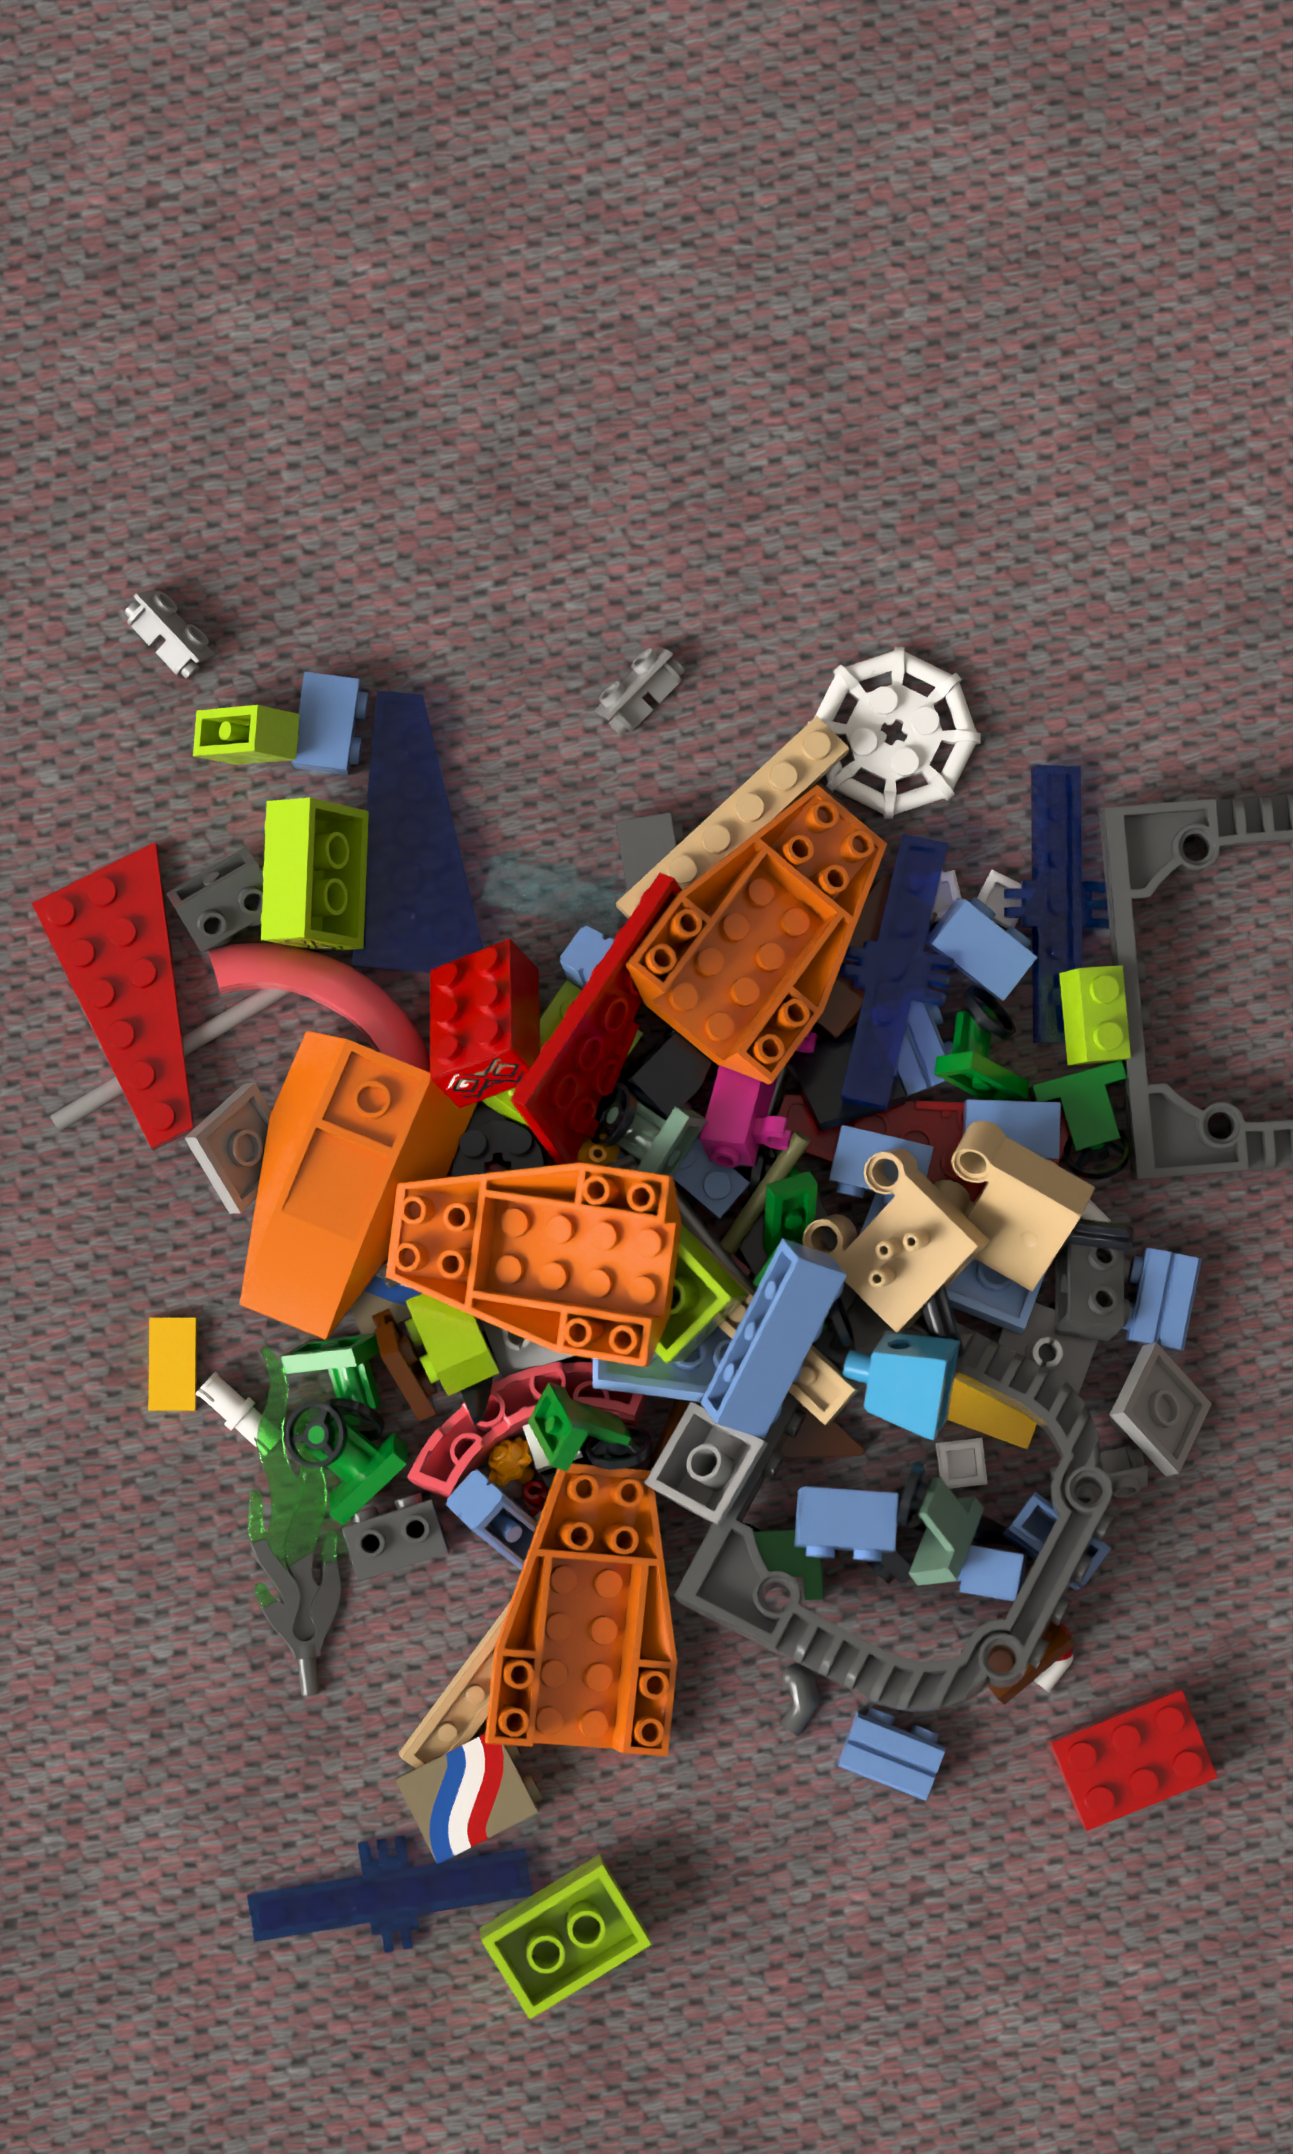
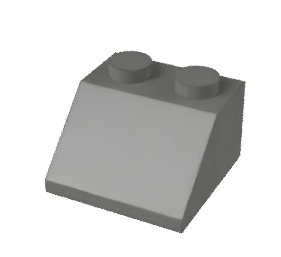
(705, 1465)

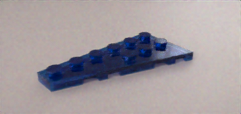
(415, 874)

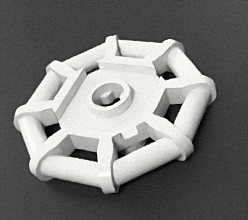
(919, 724)

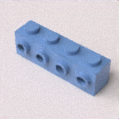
(773, 1338)

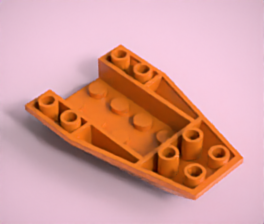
(761, 937)
(330, 1175)
(547, 1253)
(589, 1623)

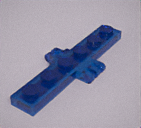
(1056, 898)
(895, 972)
(389, 1894)

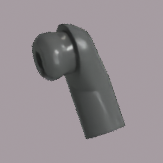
(804, 1696)

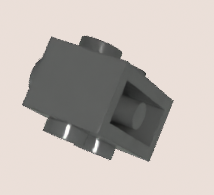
(221, 900)
(1090, 1292)
(397, 1544)

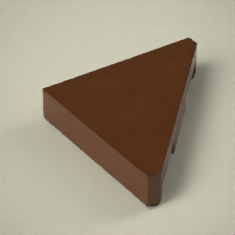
(820, 1440)

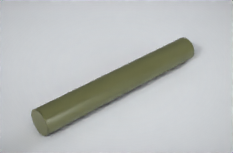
(756, 1203)

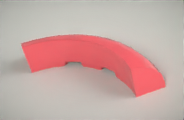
(328, 983)
(462, 1446)

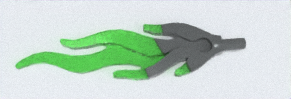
(291, 1538)

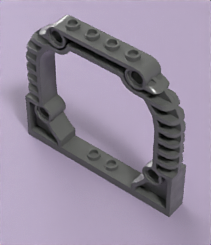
(1139, 852)
(732, 1581)

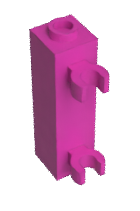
(740, 1117)

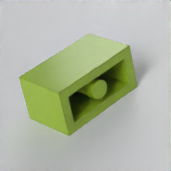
(246, 735)
(1095, 1015)
(453, 1344)

